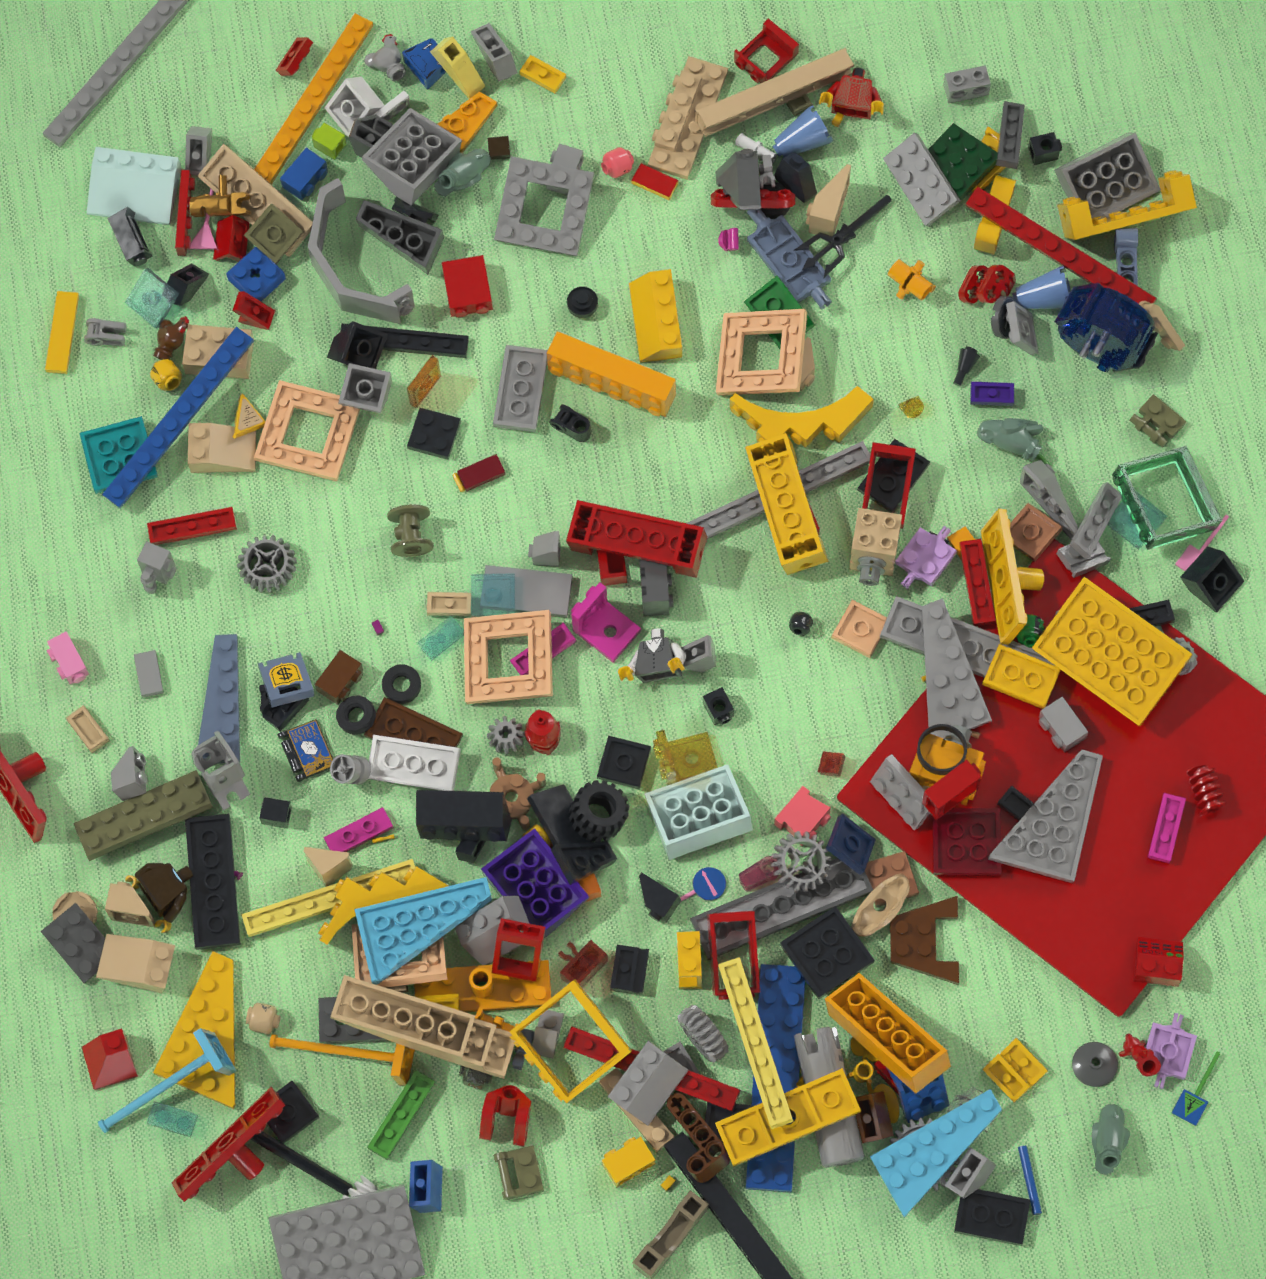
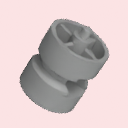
(350, 769)

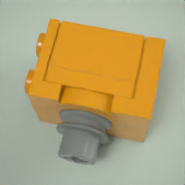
(944, 755)

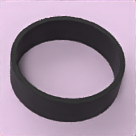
(945, 727)

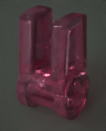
(757, 874)

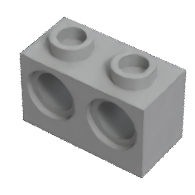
(966, 84)

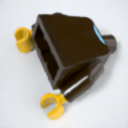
(163, 889)

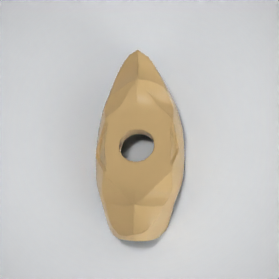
(869, 920)

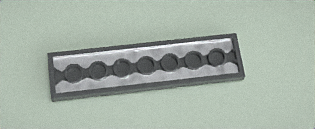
(782, 907)

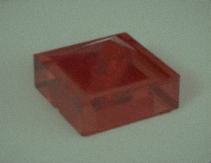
(831, 763)

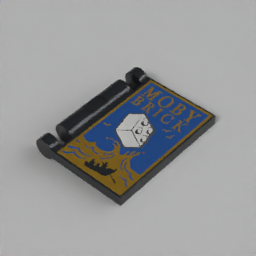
(306, 750)

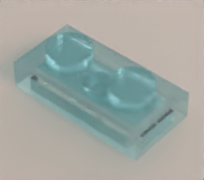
(441, 638)
(172, 1119)

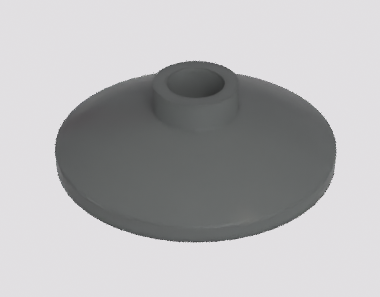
(1088, 1073)

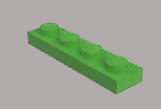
(401, 1115)

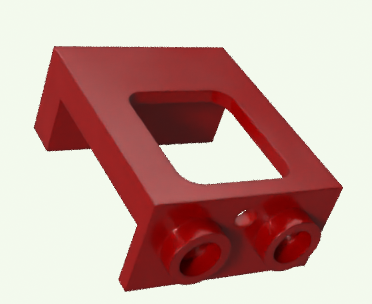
(775, 40)

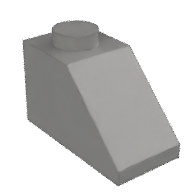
(197, 149)
(545, 549)
(700, 654)
(970, 1173)

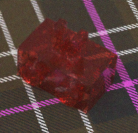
(584, 964)

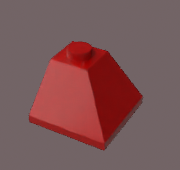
(109, 1059)

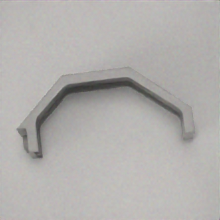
(384, 308)

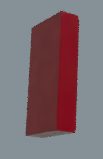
(481, 472)

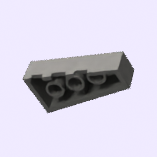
(402, 234)

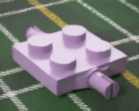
(925, 557)
(1172, 1048)

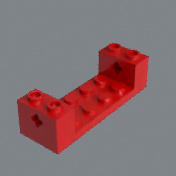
(637, 537)

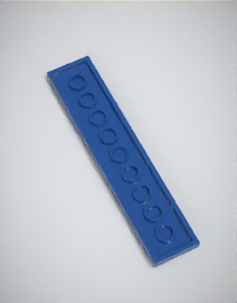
(781, 1018)

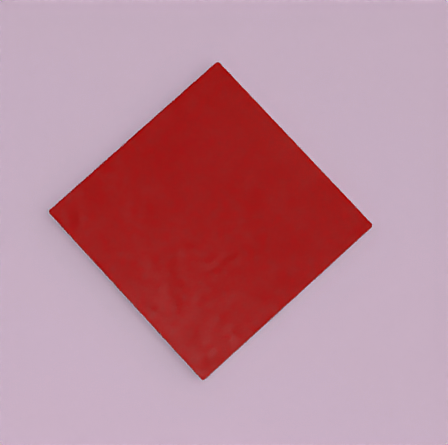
(1118, 892)

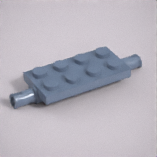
(775, 245)

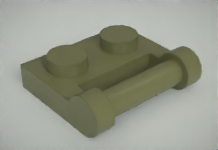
(526, 1170)

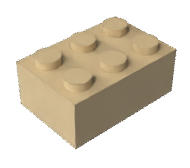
(203, 343)

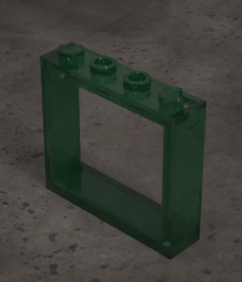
(1193, 484)

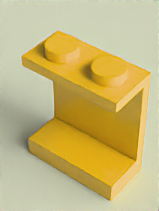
(689, 960)

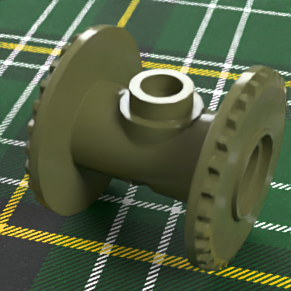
(408, 530)

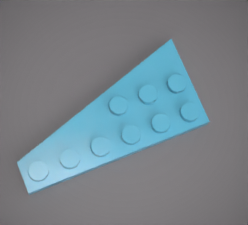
(926, 1154)

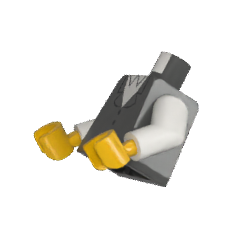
(655, 660)

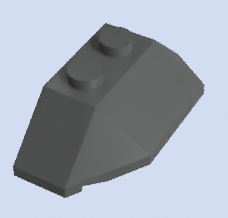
(367, 132)

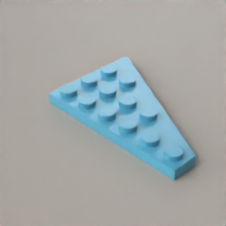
(406, 926)

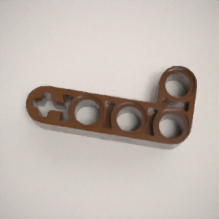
(697, 1131)

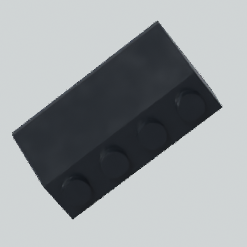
(462, 815)

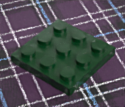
(962, 159)

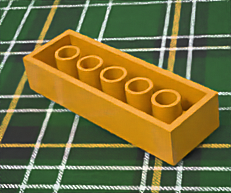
(611, 374)
(887, 1033)

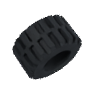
(603, 795)

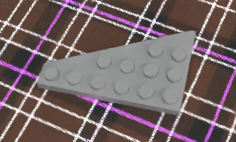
(1054, 828)

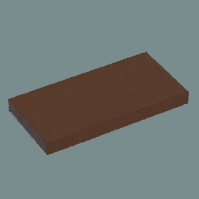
(404, 723)

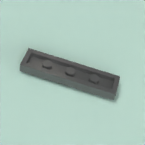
(1010, 135)

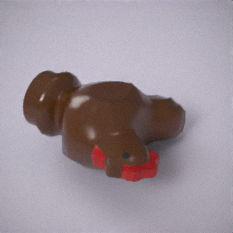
(170, 337)

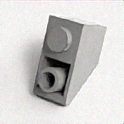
(129, 775)

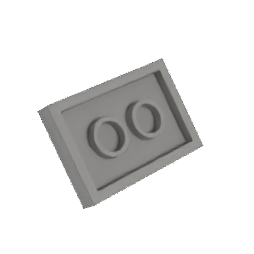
(901, 791)

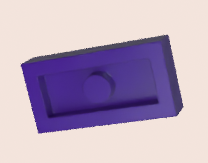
(992, 393)

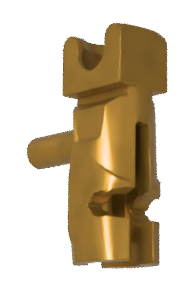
(221, 203)

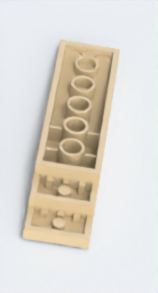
(424, 1026)

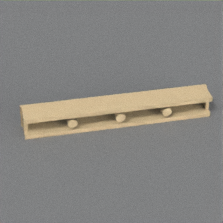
(774, 92)

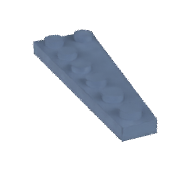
(222, 695)

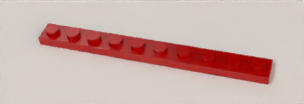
(1053, 246)

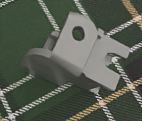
(224, 779)

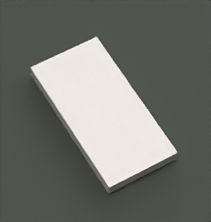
(414, 763)

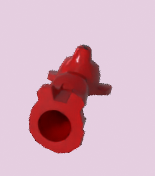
(1146, 1060)

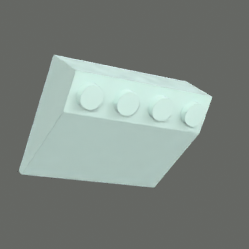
(134, 181)
(699, 812)

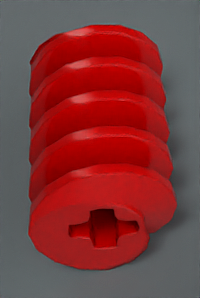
(1205, 790)

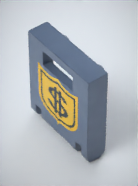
(284, 674)

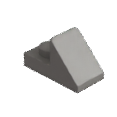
(547, 1033)

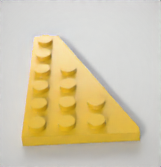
(213, 1010)

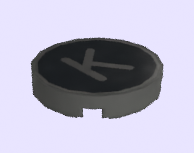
(999, 322)

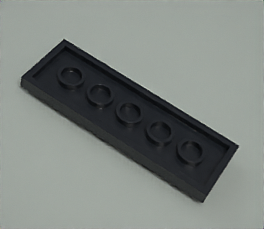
(213, 881)

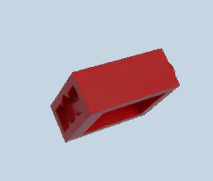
(952, 789)
(531, 936)

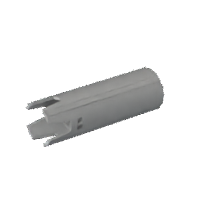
(841, 1141)

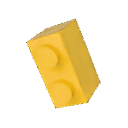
(628, 1161)

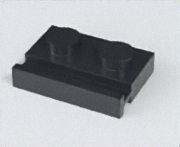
(629, 969)

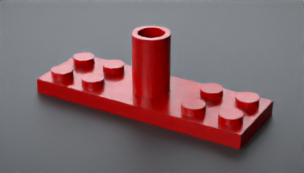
(18, 798)
(231, 1147)

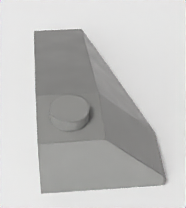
(1045, 490)

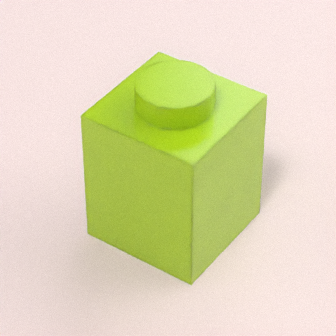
(328, 140)

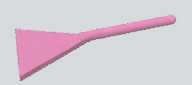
(204, 238)

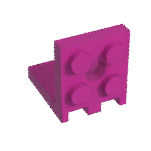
(595, 616)

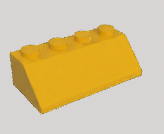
(655, 316)

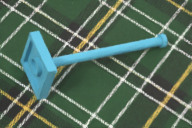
(213, 1053)

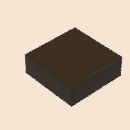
(498, 147)

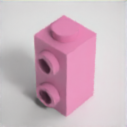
(69, 660)

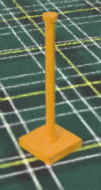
(401, 1058)

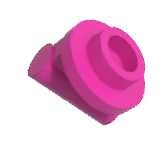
(729, 239)

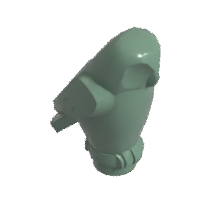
(462, 171)
(1012, 436)
(1109, 1138)

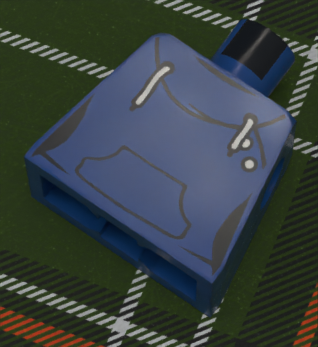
(423, 63)

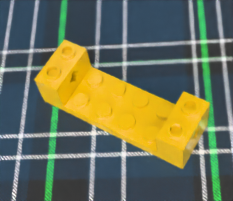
(1176, 195)
(786, 504)

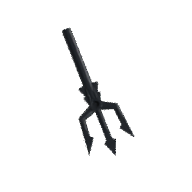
(841, 237)

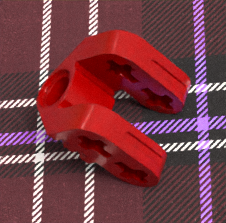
(989, 284)
(508, 1102)

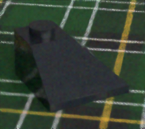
(358, 345)

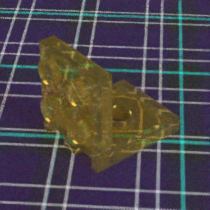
(673, 754)

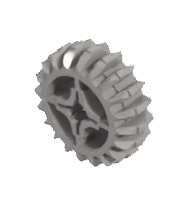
(278, 551)
(807, 867)
(703, 1033)

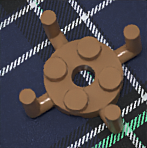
(521, 787)

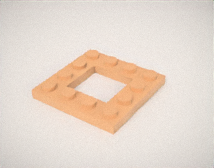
(788, 376)
(271, 446)
(476, 636)
(428, 970)

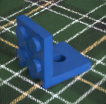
(914, 1105)

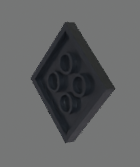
(827, 952)

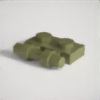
(1162, 417)

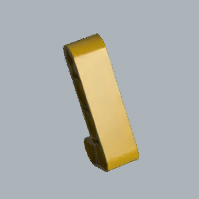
(988, 232)

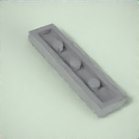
(1096, 520)

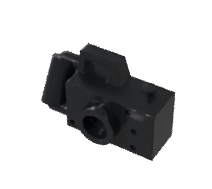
(469, 850)

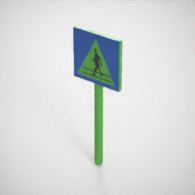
(1189, 1105)

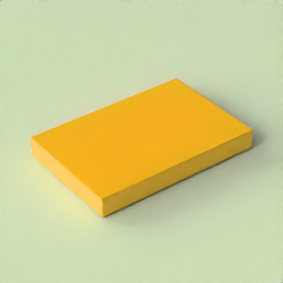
(1021, 676)

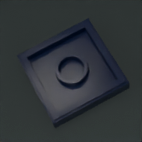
(851, 844)

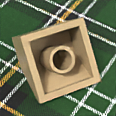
(126, 906)

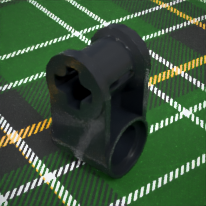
(568, 421)

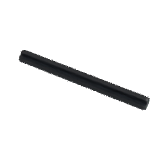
(302, 1163)

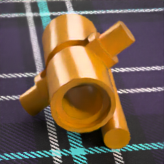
(910, 279)

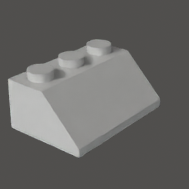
(480, 930)
(648, 1083)

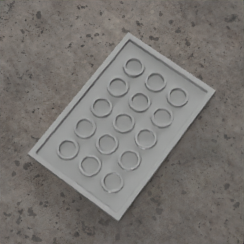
(349, 1239)

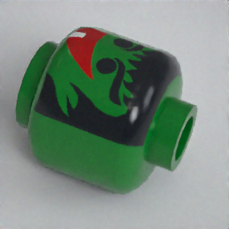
(1031, 631)

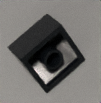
(1212, 578)

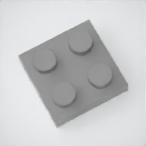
(1022, 328)

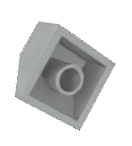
(365, 388)

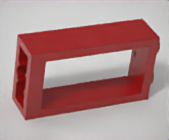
(896, 453)
(754, 969)

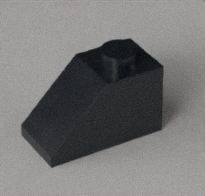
(796, 176)
(187, 282)
(658, 899)

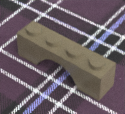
(670, 1237)

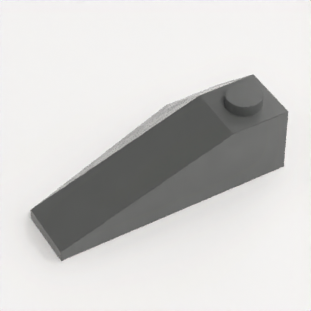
(741, 179)

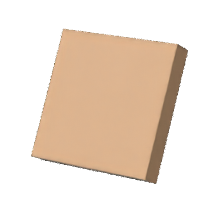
(859, 628)

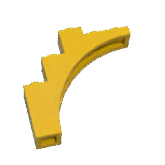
(803, 427)
(382, 889)

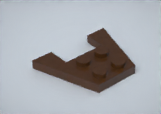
(915, 940)

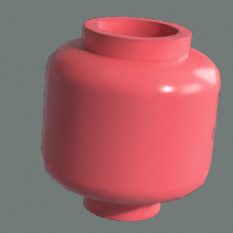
(617, 162)

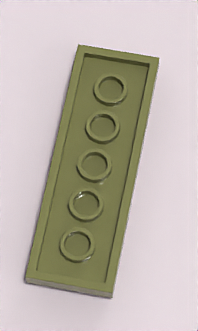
(142, 815)

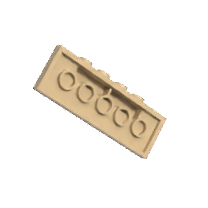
(679, 134)

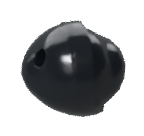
(800, 623)

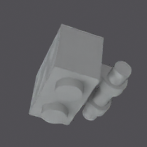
(155, 566)

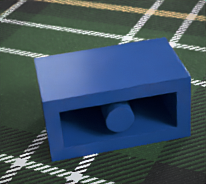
(304, 174)
(425, 1186)

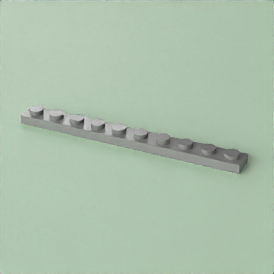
(112, 70)
(811, 476)

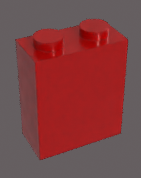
(467, 286)

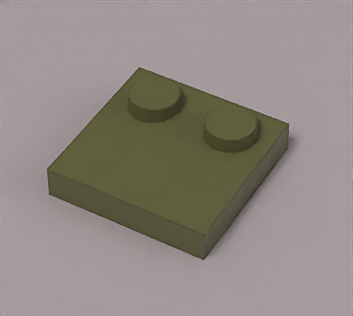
(274, 233)

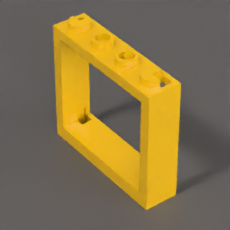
(546, 1073)

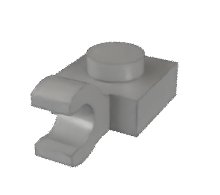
(766, 173)

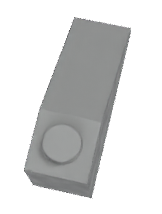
(494, 52)

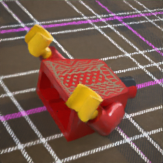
(853, 96)

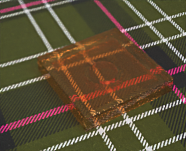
(424, 381)

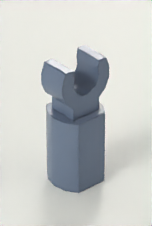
(519, 1056)

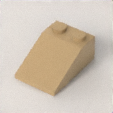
(828, 204)
(215, 450)
(136, 962)

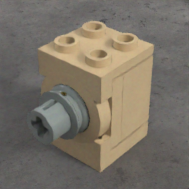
(874, 544)

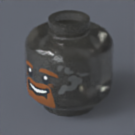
(475, 1078)

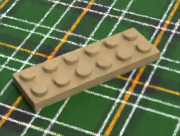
(244, 178)

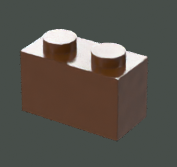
(339, 677)
(874, 1117)

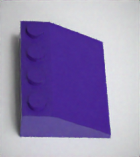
(535, 876)

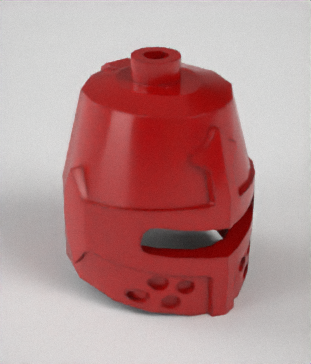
(543, 732)

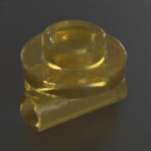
(912, 408)

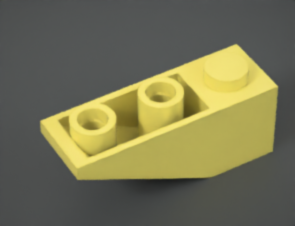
(458, 66)

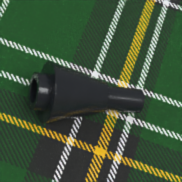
(967, 359)

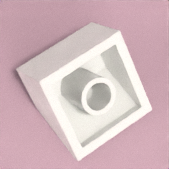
(352, 101)

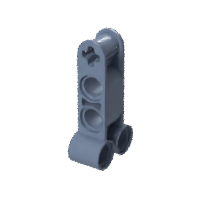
(1126, 247)

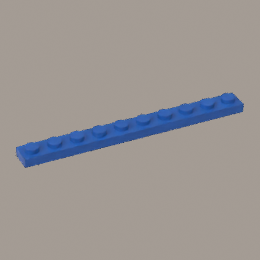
(178, 417)

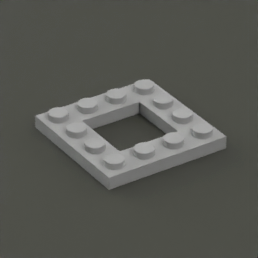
(569, 237)

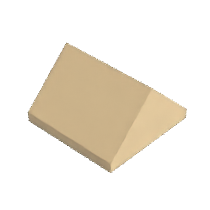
(328, 864)

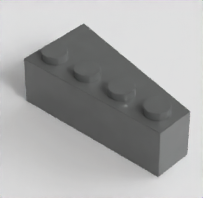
(654, 588)

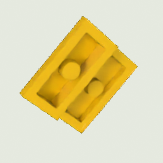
(1015, 1070)

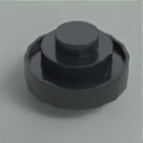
(582, 302)

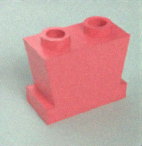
(803, 814)

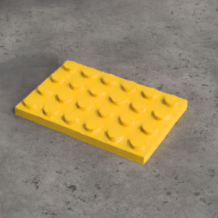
(1112, 651)

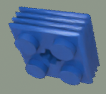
(256, 263)

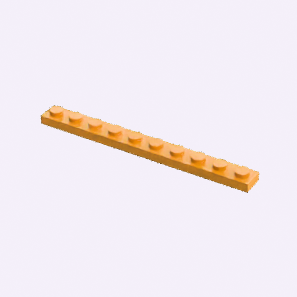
(313, 97)

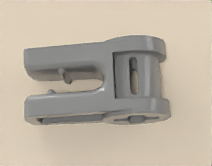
(101, 337)

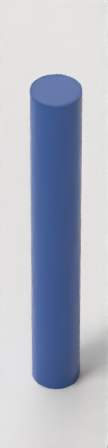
(1029, 1179)

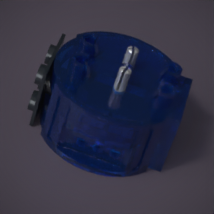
(1106, 327)

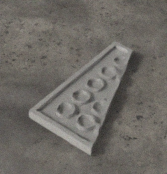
(950, 683)

